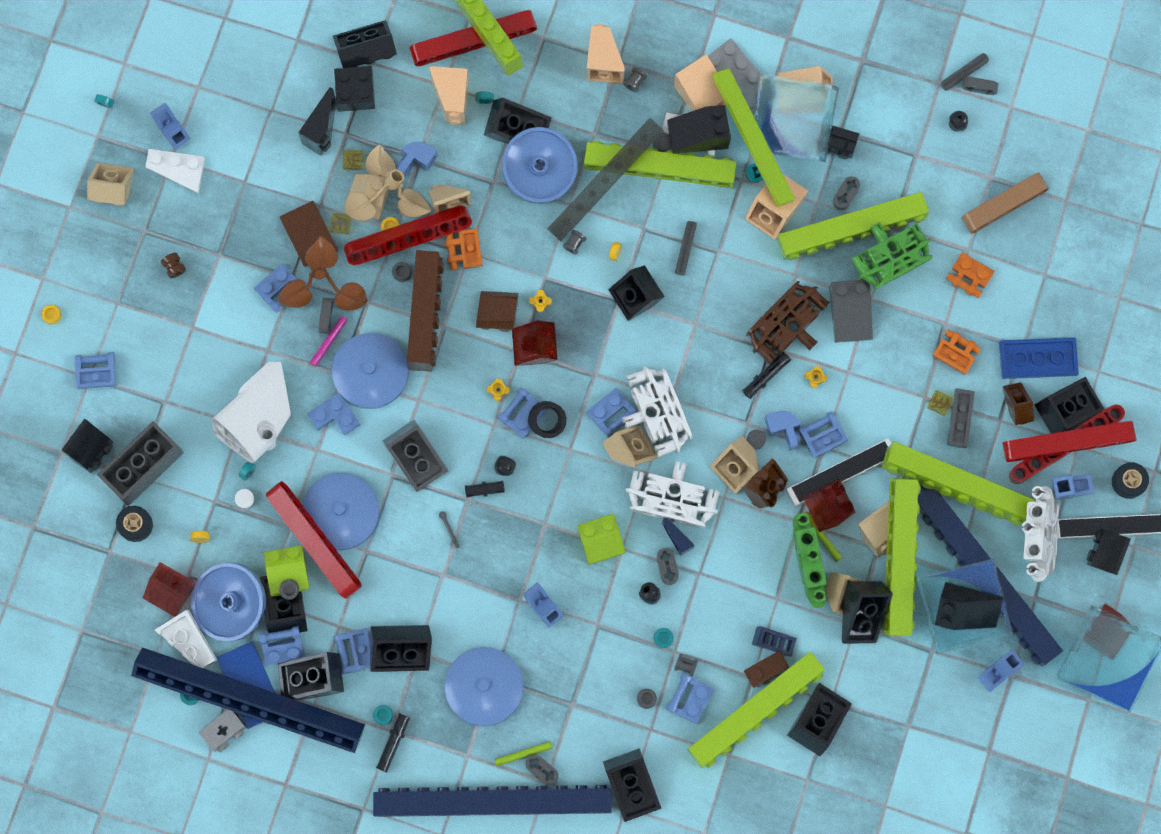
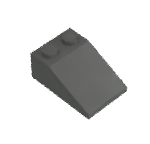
(851, 310)
(415, 455)

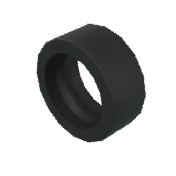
(532, 419)

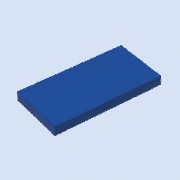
(1038, 358)
(246, 667)

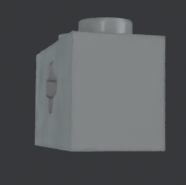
(227, 720)

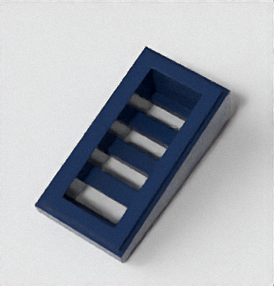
(679, 540)
(772, 647)

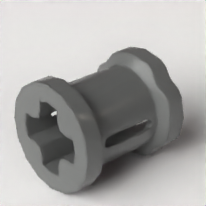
(634, 79)
(574, 242)
(686, 664)

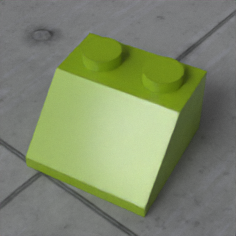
(601, 539)
(286, 564)

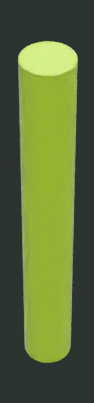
(825, 540)
(523, 753)

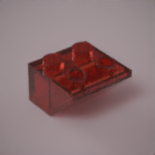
(829, 505)
(168, 589)

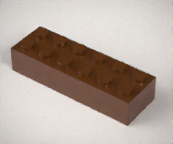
(424, 311)

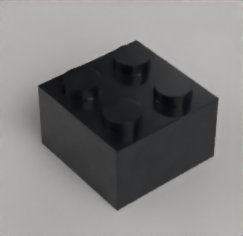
(354, 88)

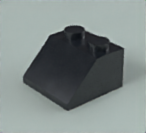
(636, 292)
(1108, 551)

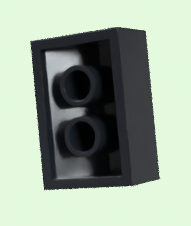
(365, 45)
(400, 648)

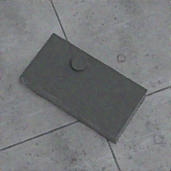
(140, 463)

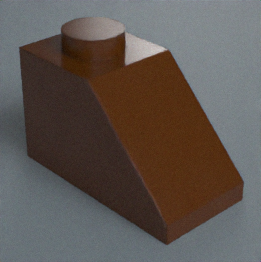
(1019, 403)
(766, 669)

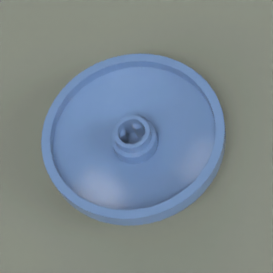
(539, 165)
(370, 370)
(343, 509)
(228, 602)
(484, 686)

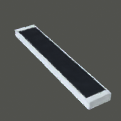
(843, 470)
(1120, 525)

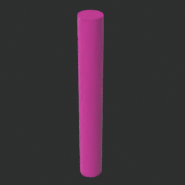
(328, 341)

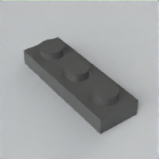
(961, 418)

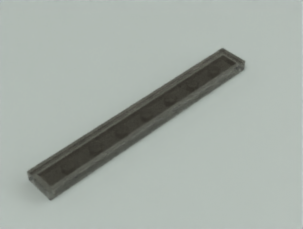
(605, 179)

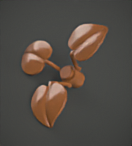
(319, 257)

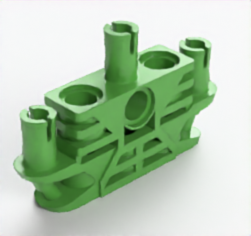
(880, 254)
(809, 560)

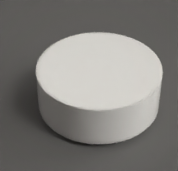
(244, 498)

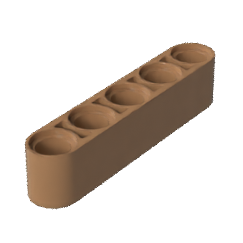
(1005, 203)

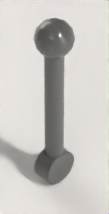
(442, 515)

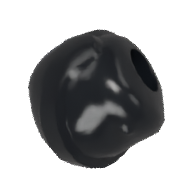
(958, 121)
(504, 466)
(650, 593)

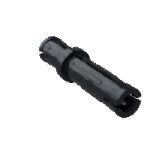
(761, 379)
(403, 721)

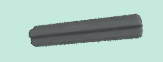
(964, 72)
(685, 248)

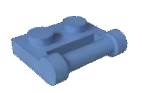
(273, 285)
(96, 376)
(607, 408)
(520, 423)
(825, 440)
(360, 648)
(283, 650)
(696, 701)

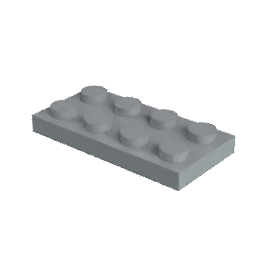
(743, 70)

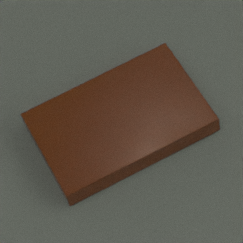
(304, 228)

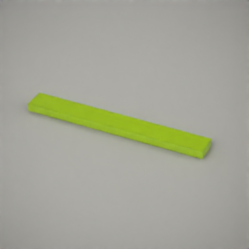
(753, 137)

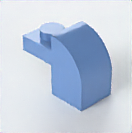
(169, 126)
(419, 154)
(785, 423)
(1070, 487)
(542, 605)
(1000, 670)

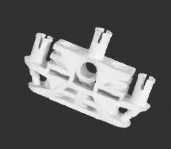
(668, 405)
(673, 510)
(1041, 533)

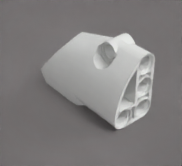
(255, 414)

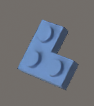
(337, 410)

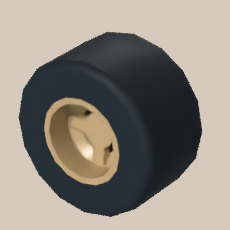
(1133, 474)
(134, 517)

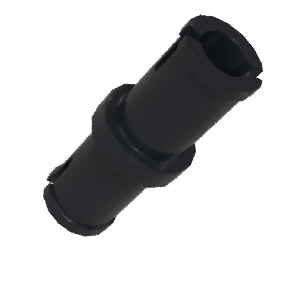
(484, 489)

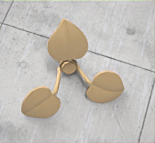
(381, 164)

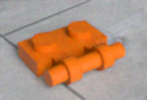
(469, 247)
(972, 270)
(952, 355)

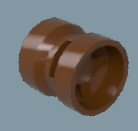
(173, 266)

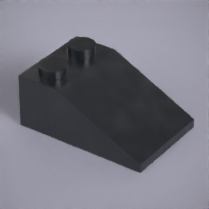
(511, 118)
(318, 128)
(700, 130)
(1069, 406)
(88, 446)
(967, 608)
(864, 611)
(283, 613)
(311, 676)
(819, 719)
(632, 785)

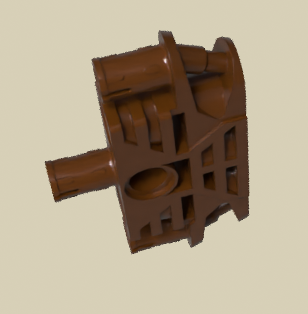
(779, 313)

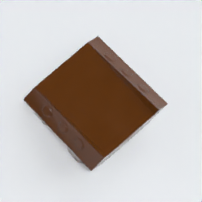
(497, 310)
(765, 485)

